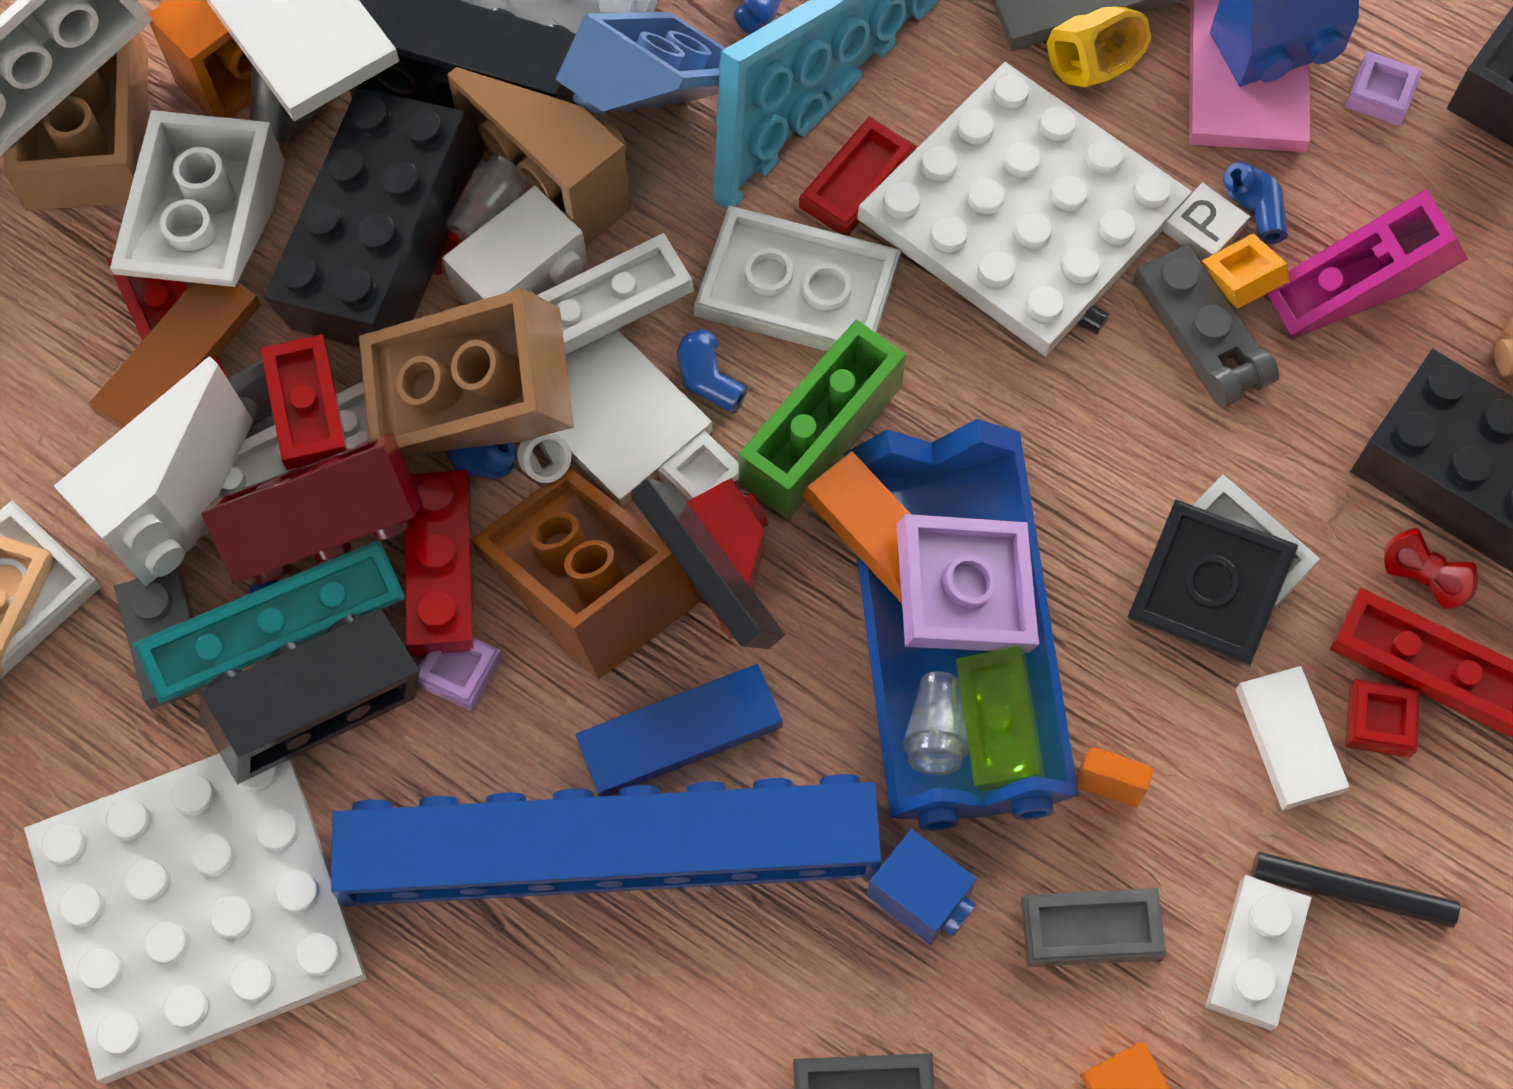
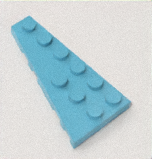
(792, 76)

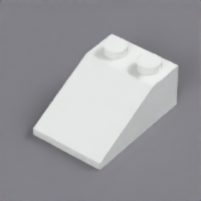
(198, 198)
(161, 472)

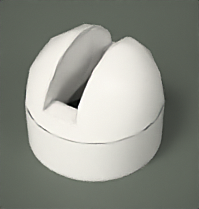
(555, 450)

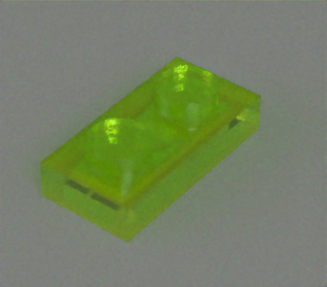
(999, 718)

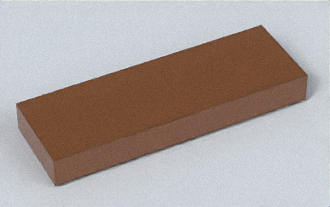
(189, 333)

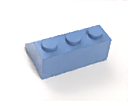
(639, 62)

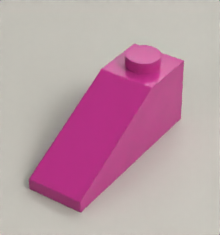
(1369, 266)

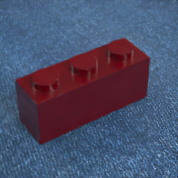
(313, 511)

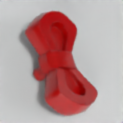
(1449, 581)

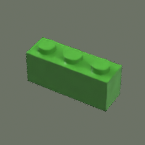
(821, 418)

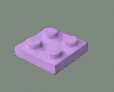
(966, 583)

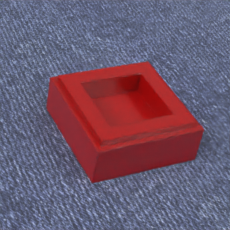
(1382, 718)

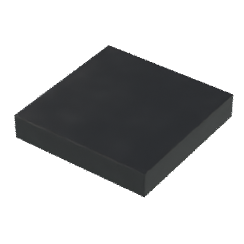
(1213, 582)

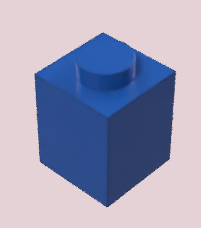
(923, 889)

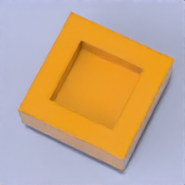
(1246, 270)

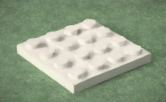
(1023, 207)
(190, 911)

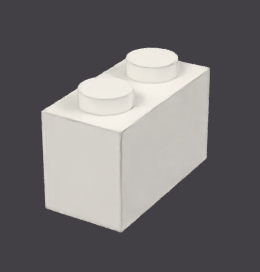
(521, 247)

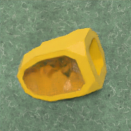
(1098, 45)

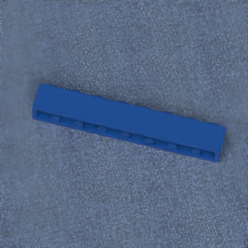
(605, 841)

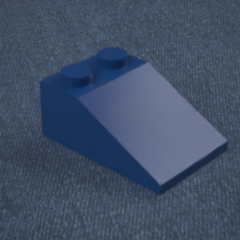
(1275, 36)

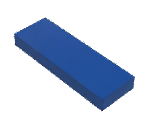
(679, 730)

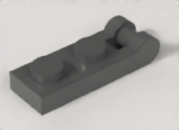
(1204, 325)

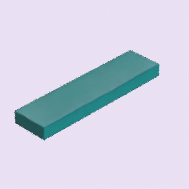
(267, 619)

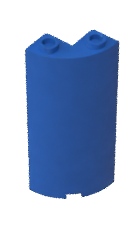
(972, 476)

